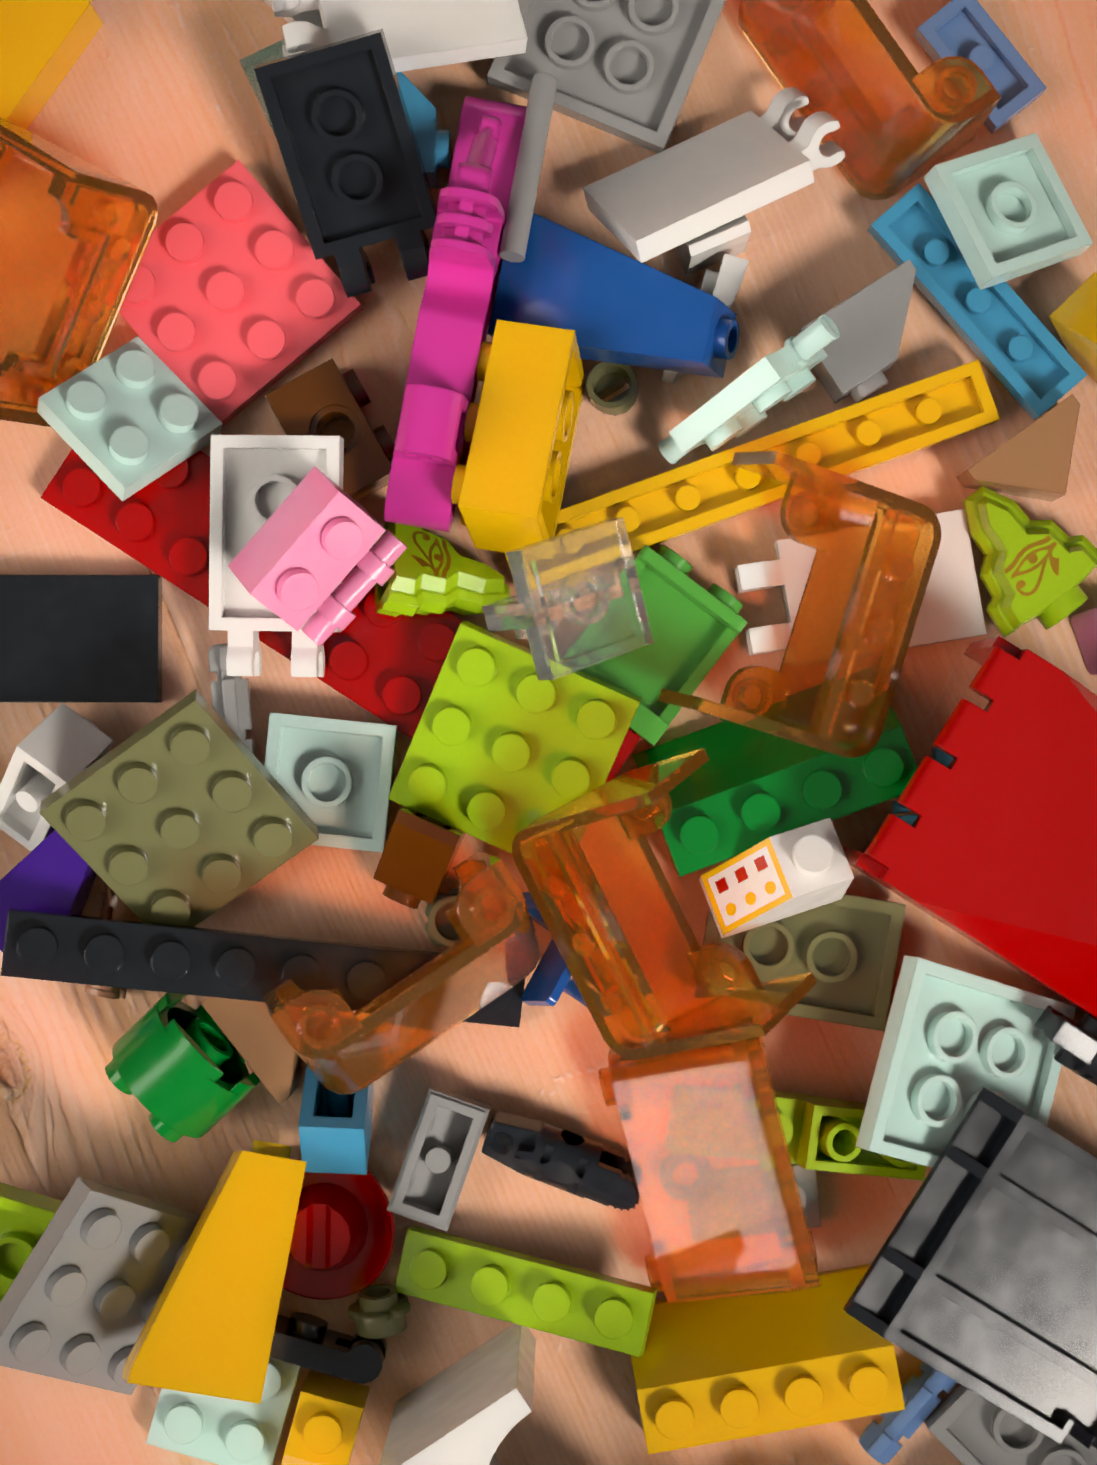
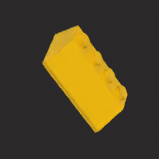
(761, 1365)

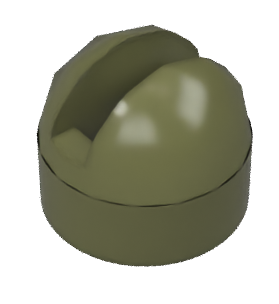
(605, 380)

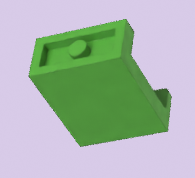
(689, 636)

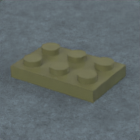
(844, 944)

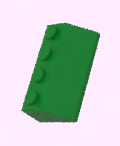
(769, 787)

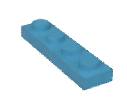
(989, 319)

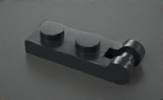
(309, 1344)

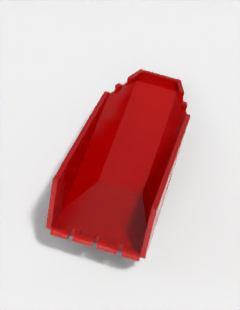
(1009, 824)

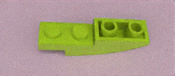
(825, 1134)

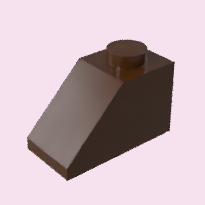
(417, 858)

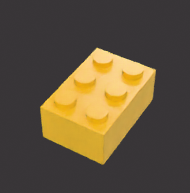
(520, 436)

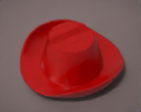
(339, 1236)

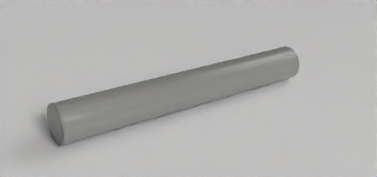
(528, 167)

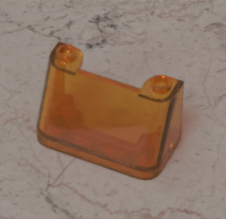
(851, 66)
(65, 264)
(493, 955)
(713, 1173)

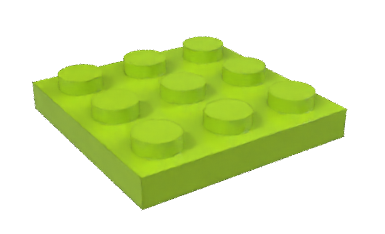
(506, 745)

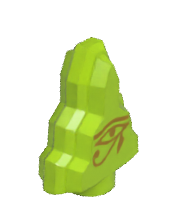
(1026, 563)
(436, 578)

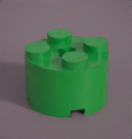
(180, 1068)

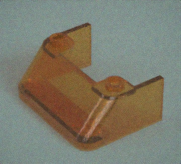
(852, 616)
(626, 931)

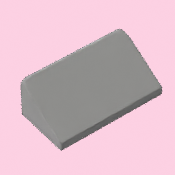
(439, 1158)

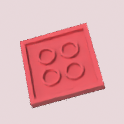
(233, 294)

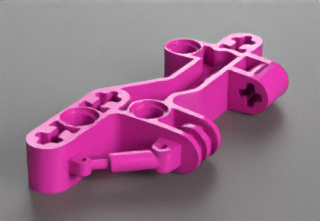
(454, 315)

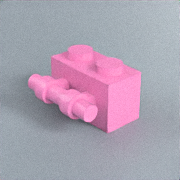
(309, 551)

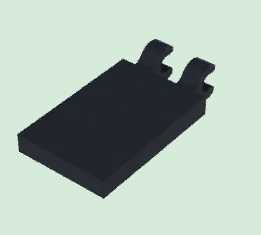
(351, 154)
(81, 638)

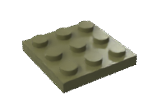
(179, 817)

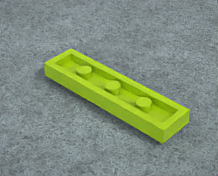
(526, 1290)

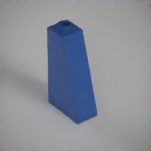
(614, 305)

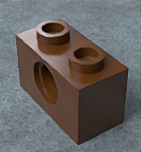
(327, 395)

